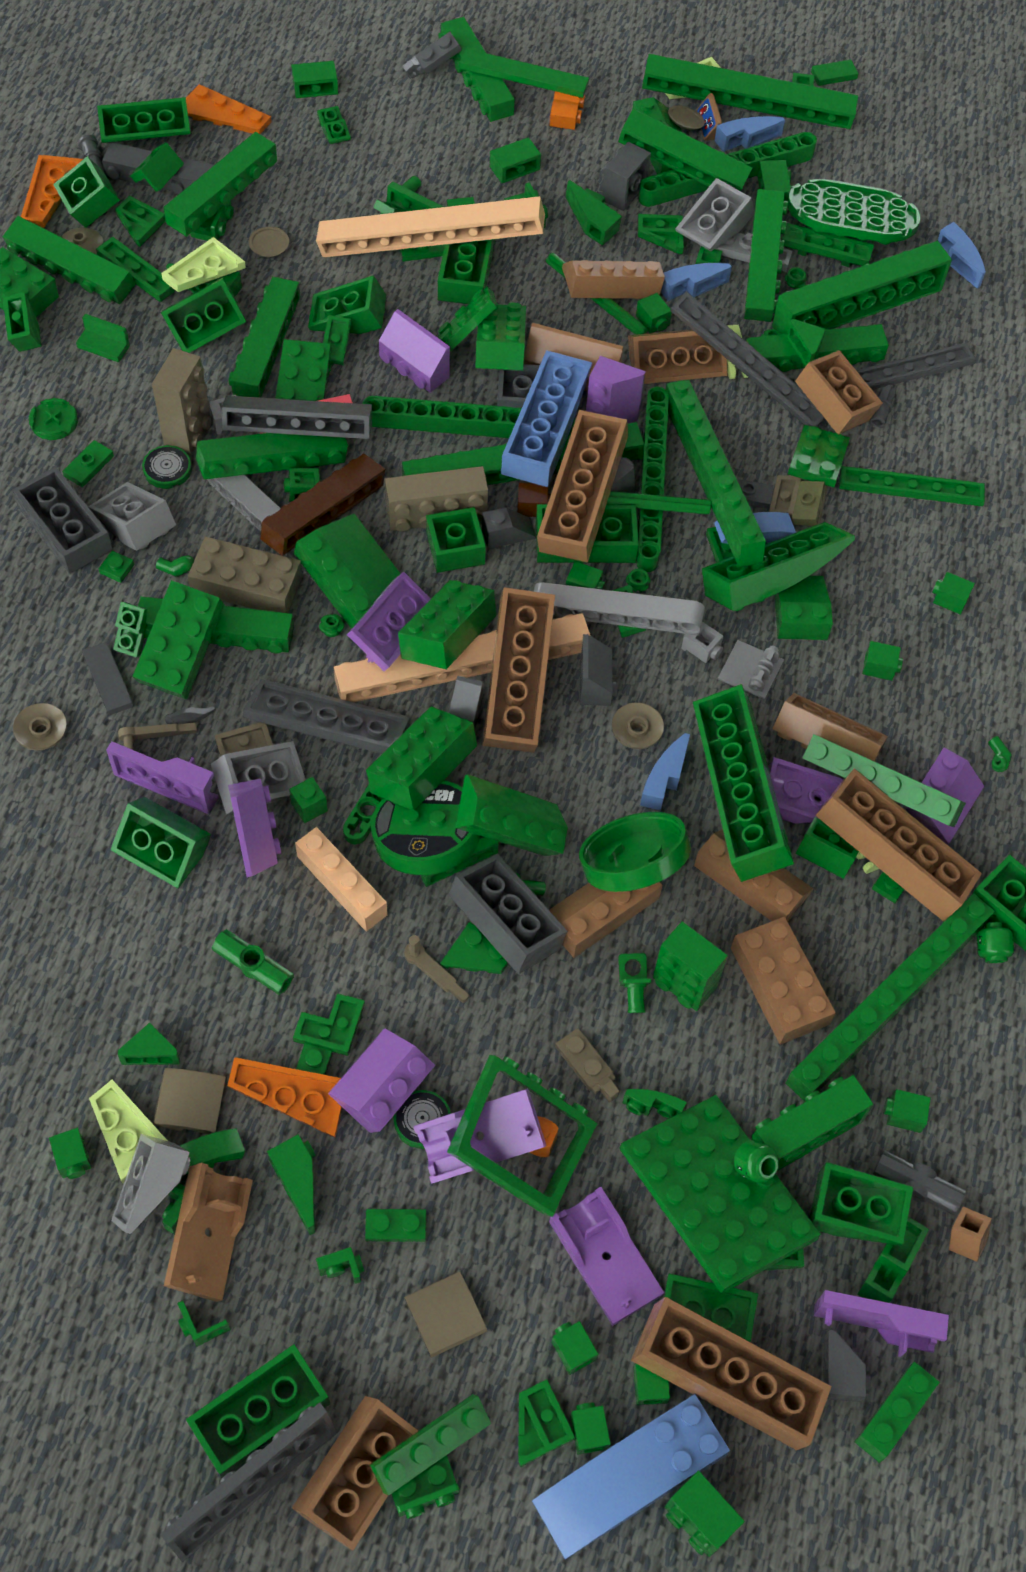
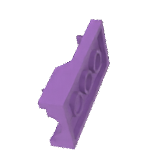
(379, 627)
(172, 778)
(797, 787)
(508, 1130)
(618, 1284)
(896, 1323)

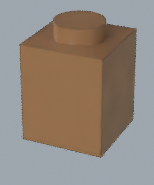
(970, 1233)

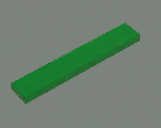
(524, 73)
(912, 486)

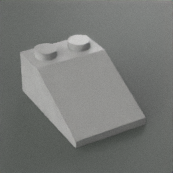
(717, 215)
(134, 515)
(273, 764)
(150, 1178)

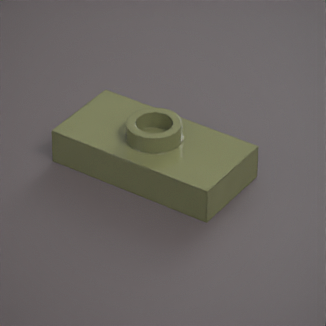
(808, 503)

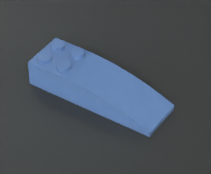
(545, 419)
(630, 1476)

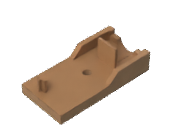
(200, 1261)

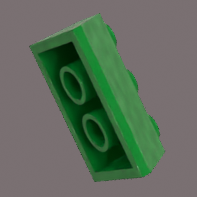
(204, 315)
(159, 841)

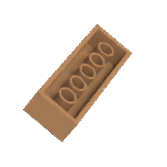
(583, 486)
(518, 670)
(899, 845)
(731, 1374)

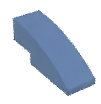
(748, 131)
(963, 253)
(695, 279)
(772, 524)
(665, 774)

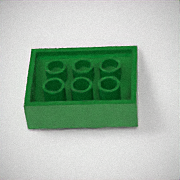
(346, 566)

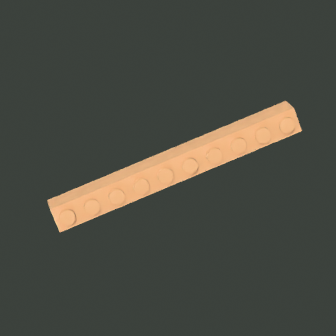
(431, 227)
(367, 680)

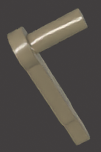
(129, 734)
(416, 954)

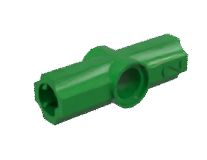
(240, 952)

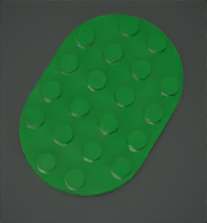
(853, 211)

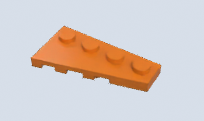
(222, 110)
(42, 196)
(289, 1091)

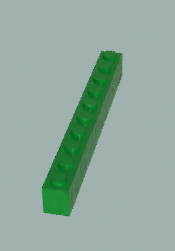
(750, 91)
(491, 459)
(715, 474)
(889, 997)

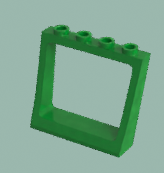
(461, 1148)

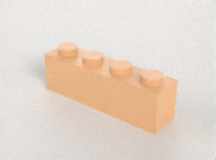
(341, 879)

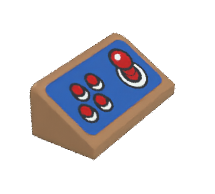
(709, 111)

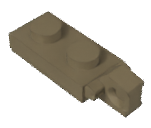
(588, 1064)

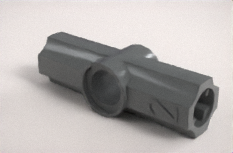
(923, 1180)

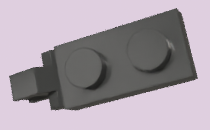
(432, 56)

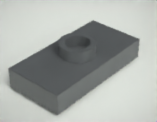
(757, 493)

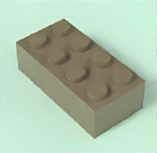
(182, 400)
(419, 495)
(246, 575)

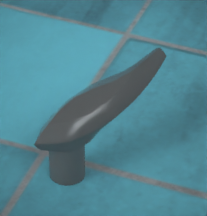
(188, 715)

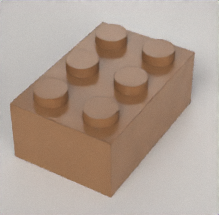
(838, 392)

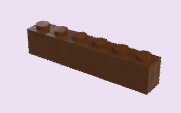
(322, 503)

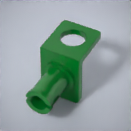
(634, 984)

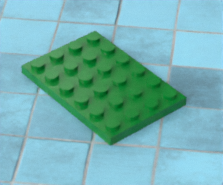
(721, 1216)

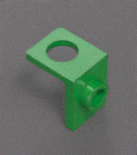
(204, 1336)

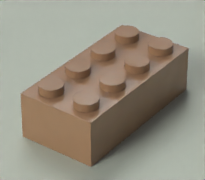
(782, 980)

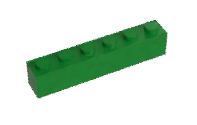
(490, 91)
(683, 152)
(220, 184)
(764, 255)
(68, 260)
(265, 338)
(855, 343)
(267, 453)
(240, 627)
(892, 783)

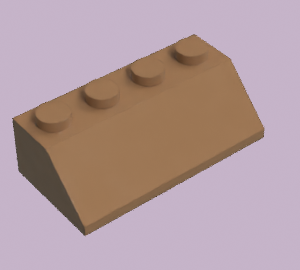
(613, 279)
(569, 344)
(675, 356)
(803, 718)
(771, 894)
(595, 913)
(344, 1490)

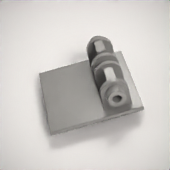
(752, 668)

